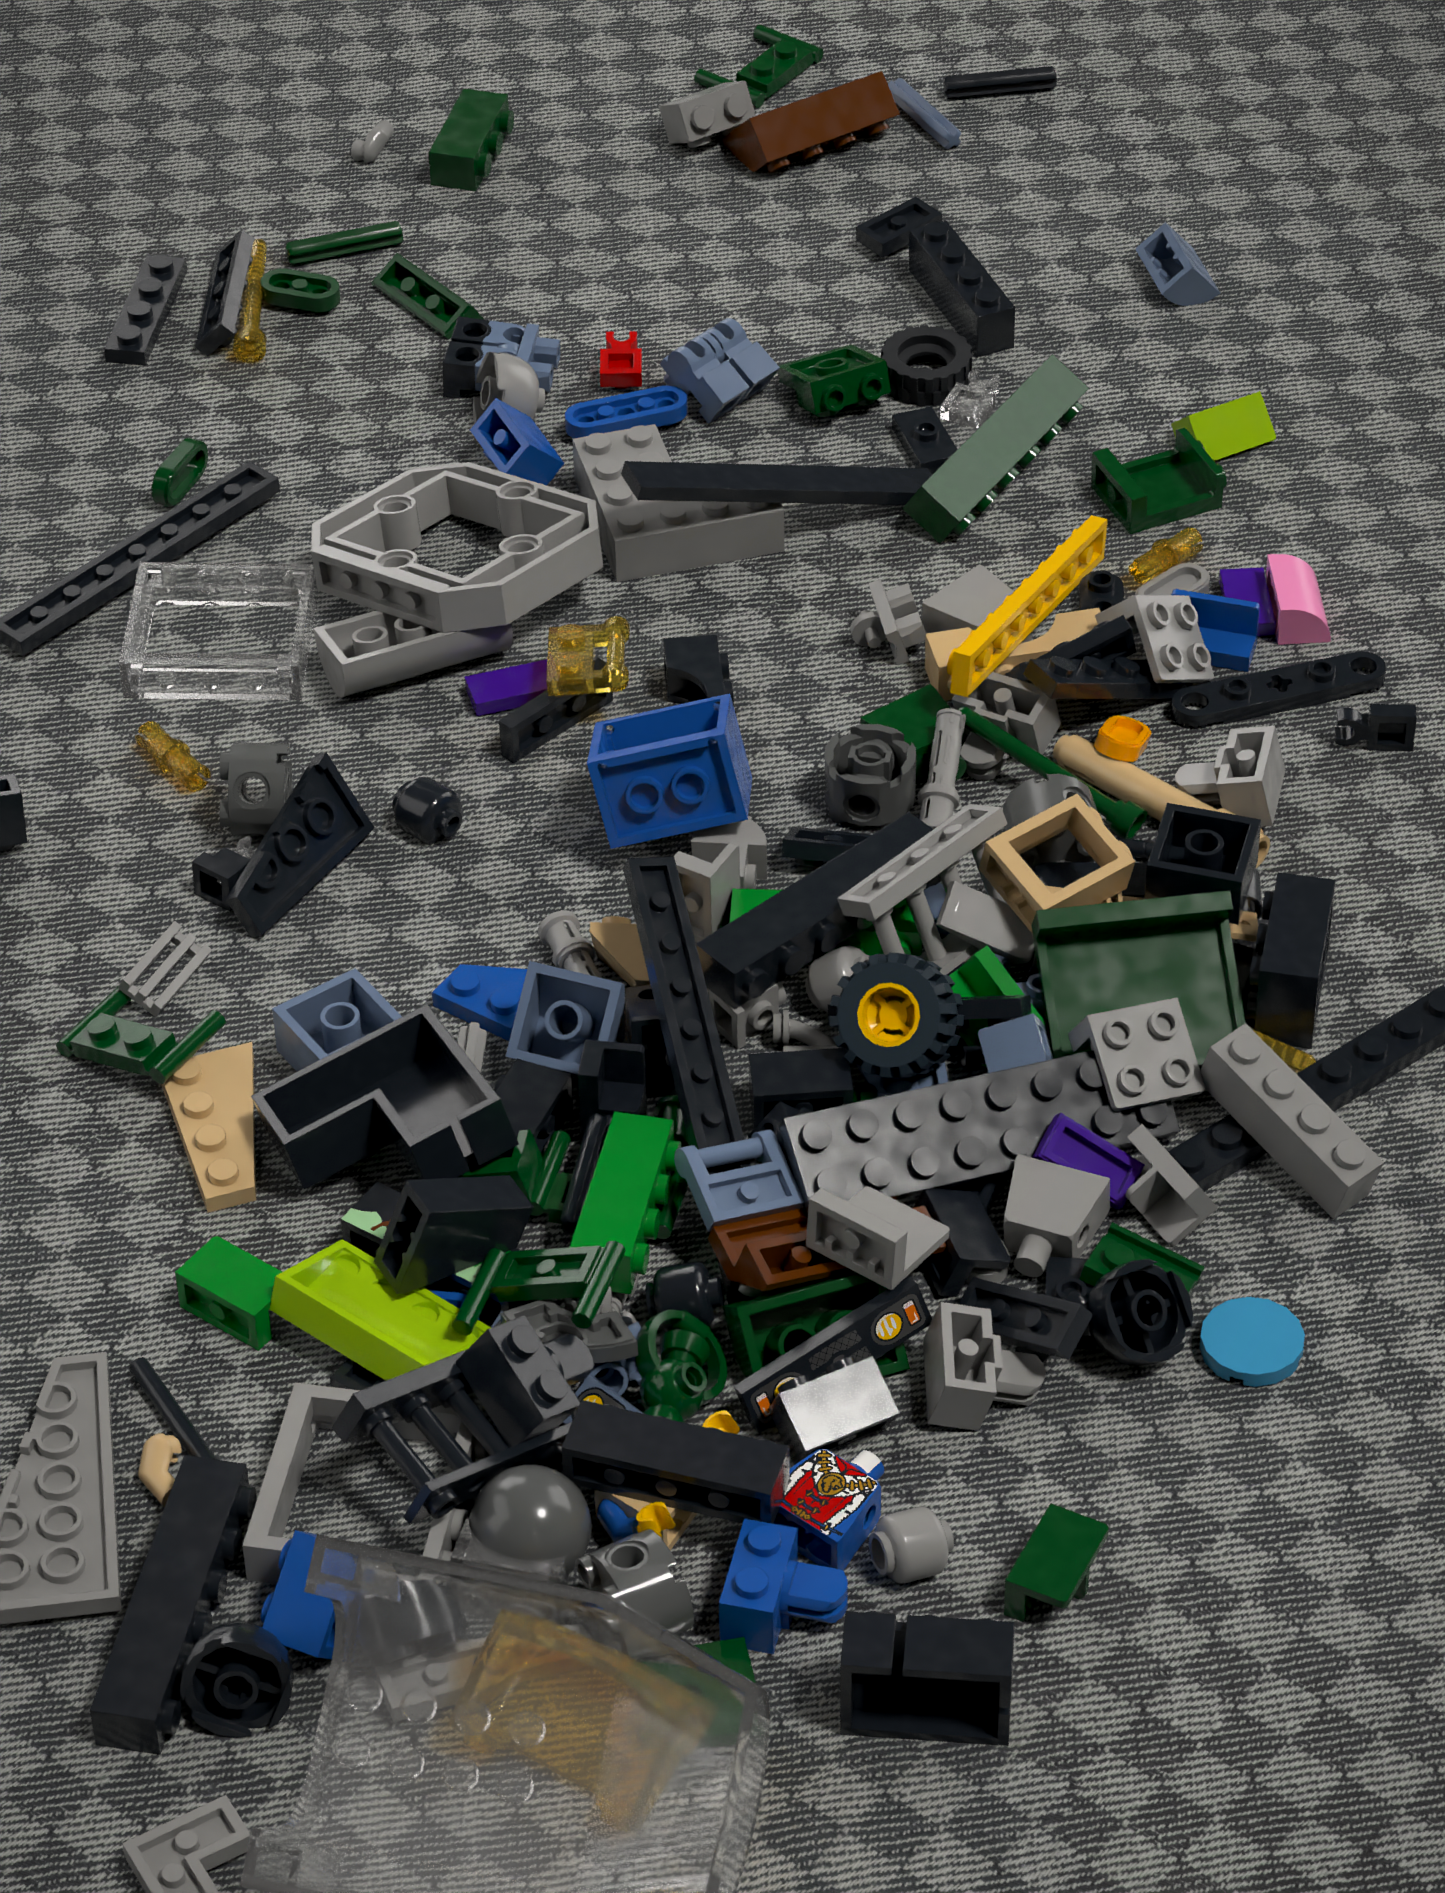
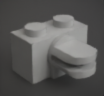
(1015, 708)
(1243, 777)
(970, 1370)

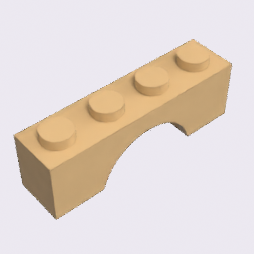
(940, 645)

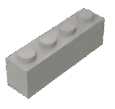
(1290, 1121)

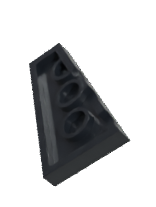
(301, 846)

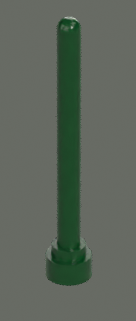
(1123, 817)

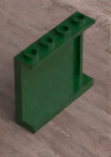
(1139, 955)

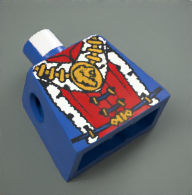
(832, 1505)

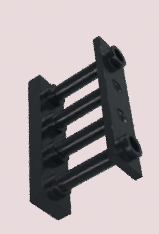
(411, 1399)

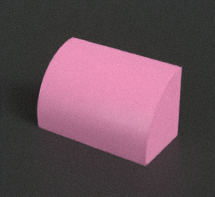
(1295, 601)

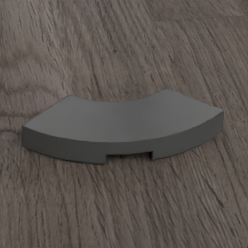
(606, 1338)

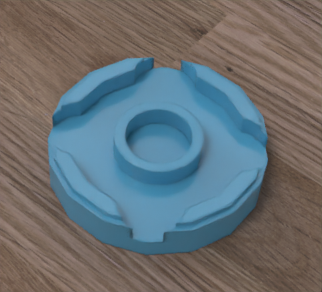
(1252, 1341)

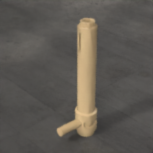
(1128, 781)

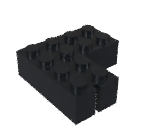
(389, 1087)

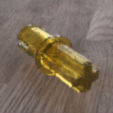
(1166, 554)

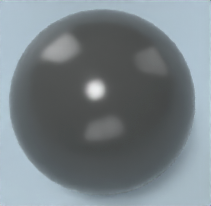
(532, 1515)

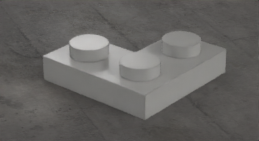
(182, 1850)

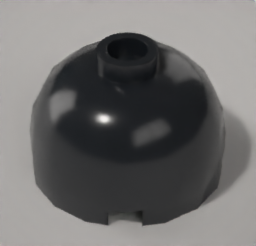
(1139, 1313)
(237, 1679)

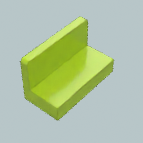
(1230, 426)

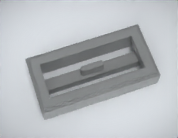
(184, 945)

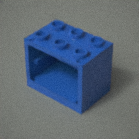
(670, 771)

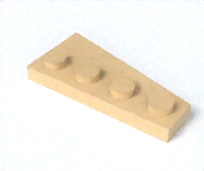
(217, 1123)

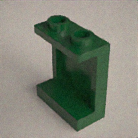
(1160, 485)

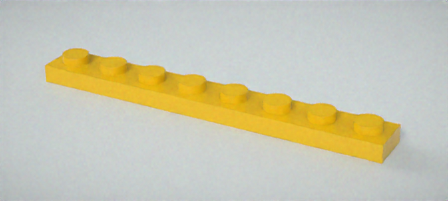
(1026, 607)

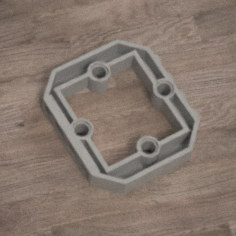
(368, 558)

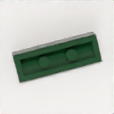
(423, 295)

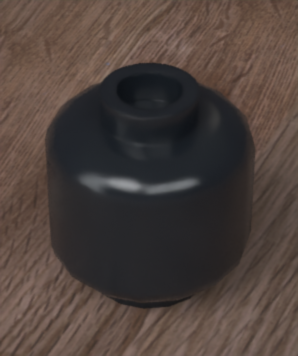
(426, 810)

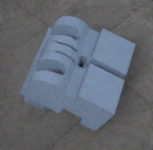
(720, 368)

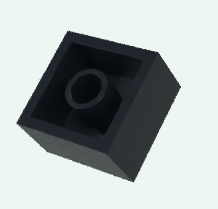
(1203, 854)

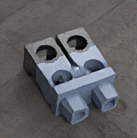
(476, 337)

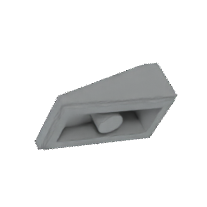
(984, 922)

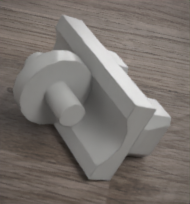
(895, 620)

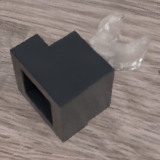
(218, 874)

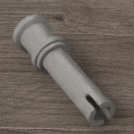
(939, 795)
(568, 946)

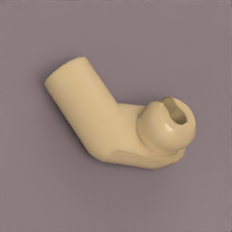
(155, 1463)

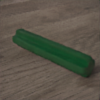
(344, 243)

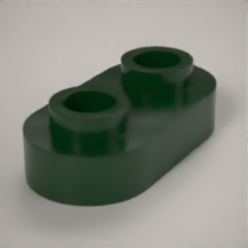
(300, 290)

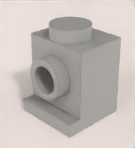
(748, 1018)

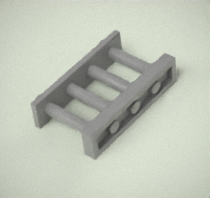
(907, 878)

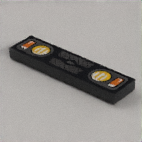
(861, 1334)

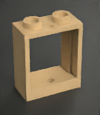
(1022, 887)

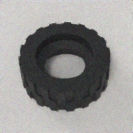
(926, 345)

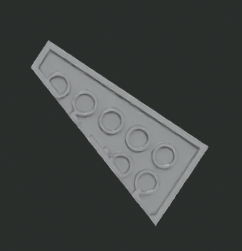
(62, 1502)

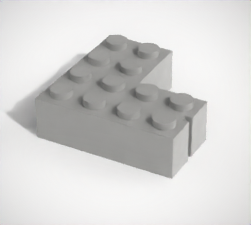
(665, 536)

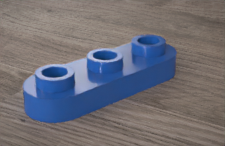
(644, 407)

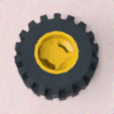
(896, 1015)

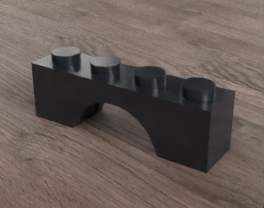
(695, 669)

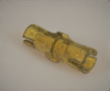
(172, 756)

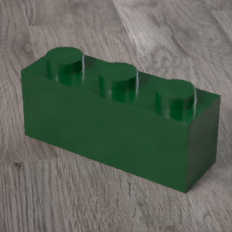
(470, 139)

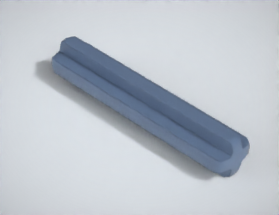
(924, 114)

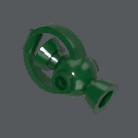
(677, 1383)

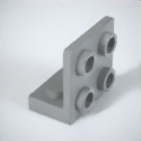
(1168, 635)
(1141, 1053)
(872, 1234)

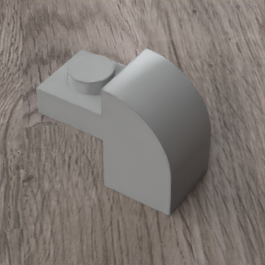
(752, 847)

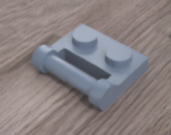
(742, 1191)

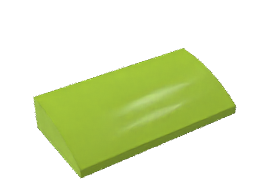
(356, 1312)

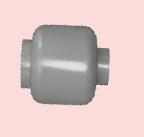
(828, 970)
(911, 1545)

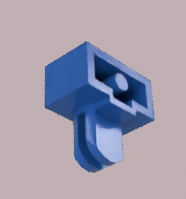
(771, 1587)

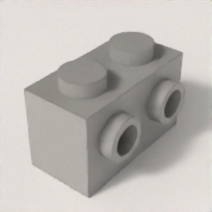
(706, 113)

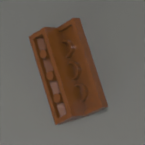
(773, 1251)

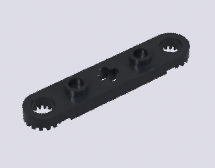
(1278, 690)

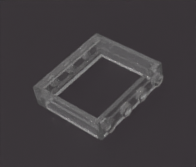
(217, 674)

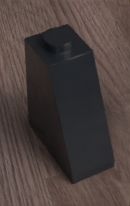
(449, 1227)

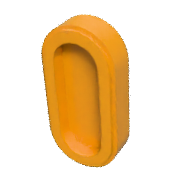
(1122, 738)

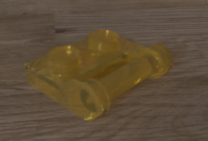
(573, 658)

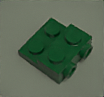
(836, 379)

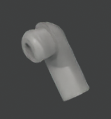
(374, 142)

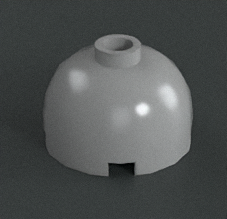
(510, 381)

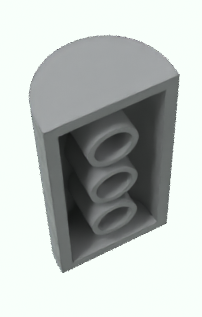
(387, 649)

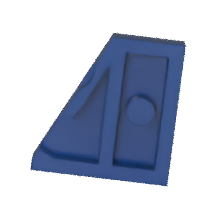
(482, 996)

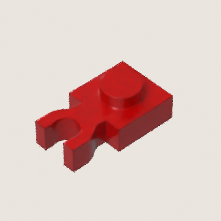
(621, 362)

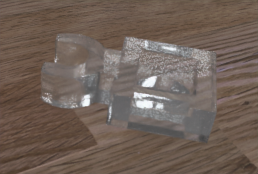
(971, 403)

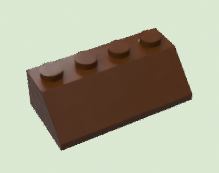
(813, 124)

